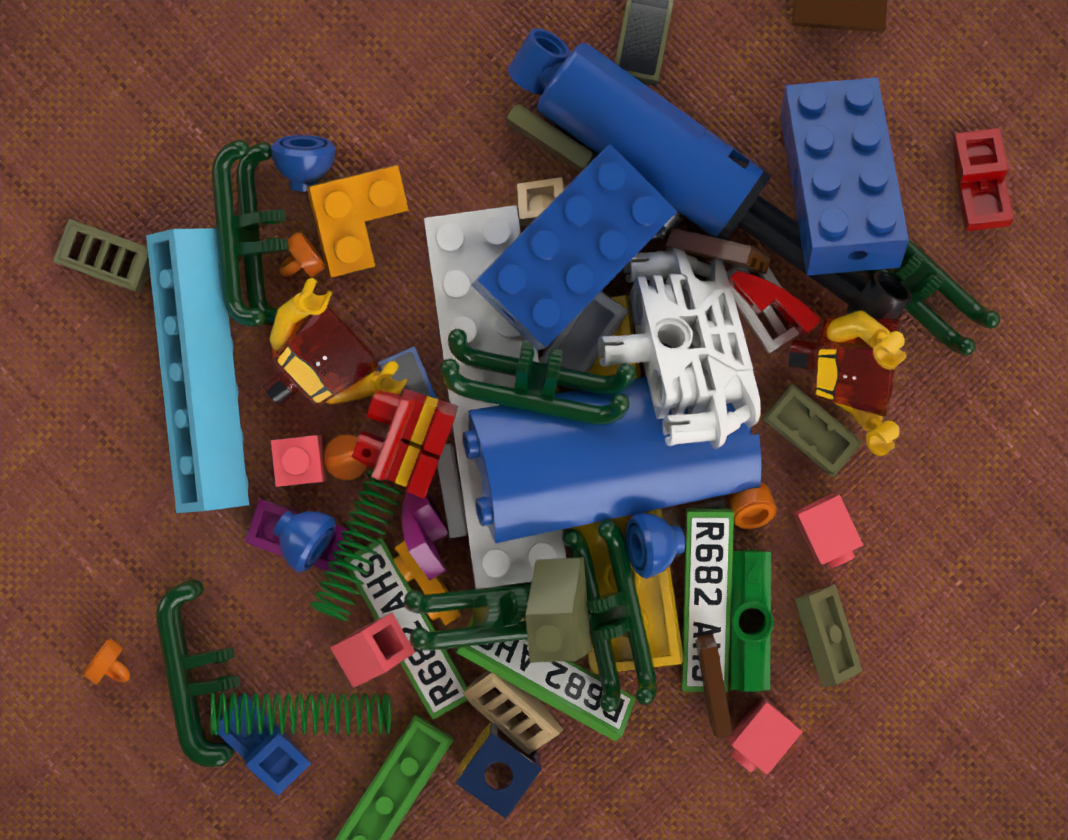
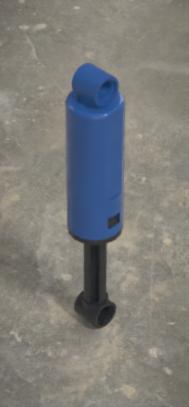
(679, 158)

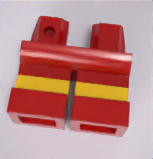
(413, 442)

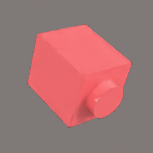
(298, 460)
(828, 530)
(372, 650)
(762, 737)

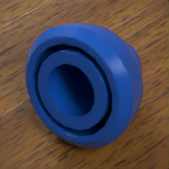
(303, 159)
(304, 537)
(652, 544)

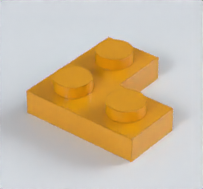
(341, 213)

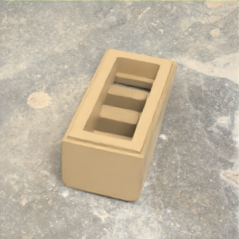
(492, 706)

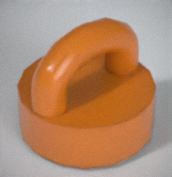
(303, 256)
(339, 460)
(752, 507)
(105, 663)

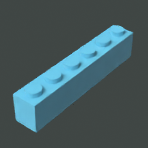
(197, 371)

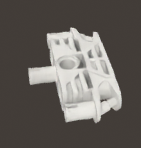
(708, 349)

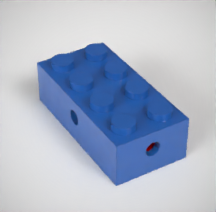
(843, 176)
(574, 248)

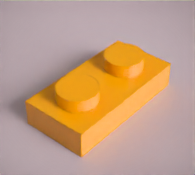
(411, 570)

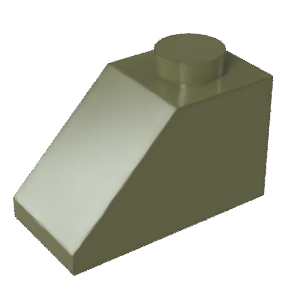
(558, 611)

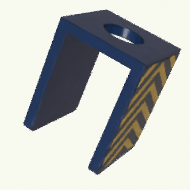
(492, 749)

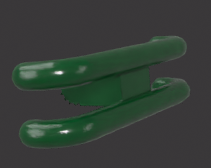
(241, 235)
(922, 279)
(536, 382)
(495, 615)
(615, 616)
(180, 681)

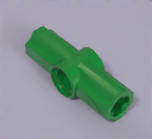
(750, 650)

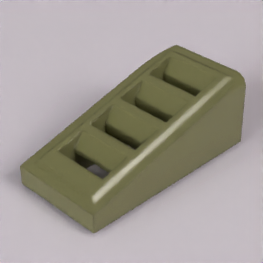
(139, 267)

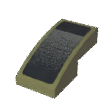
(644, 38)

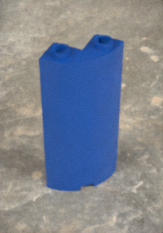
(570, 473)

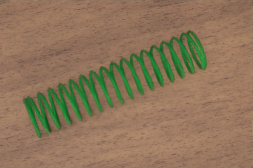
(326, 608)
(384, 707)

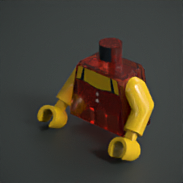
(322, 355)
(856, 370)

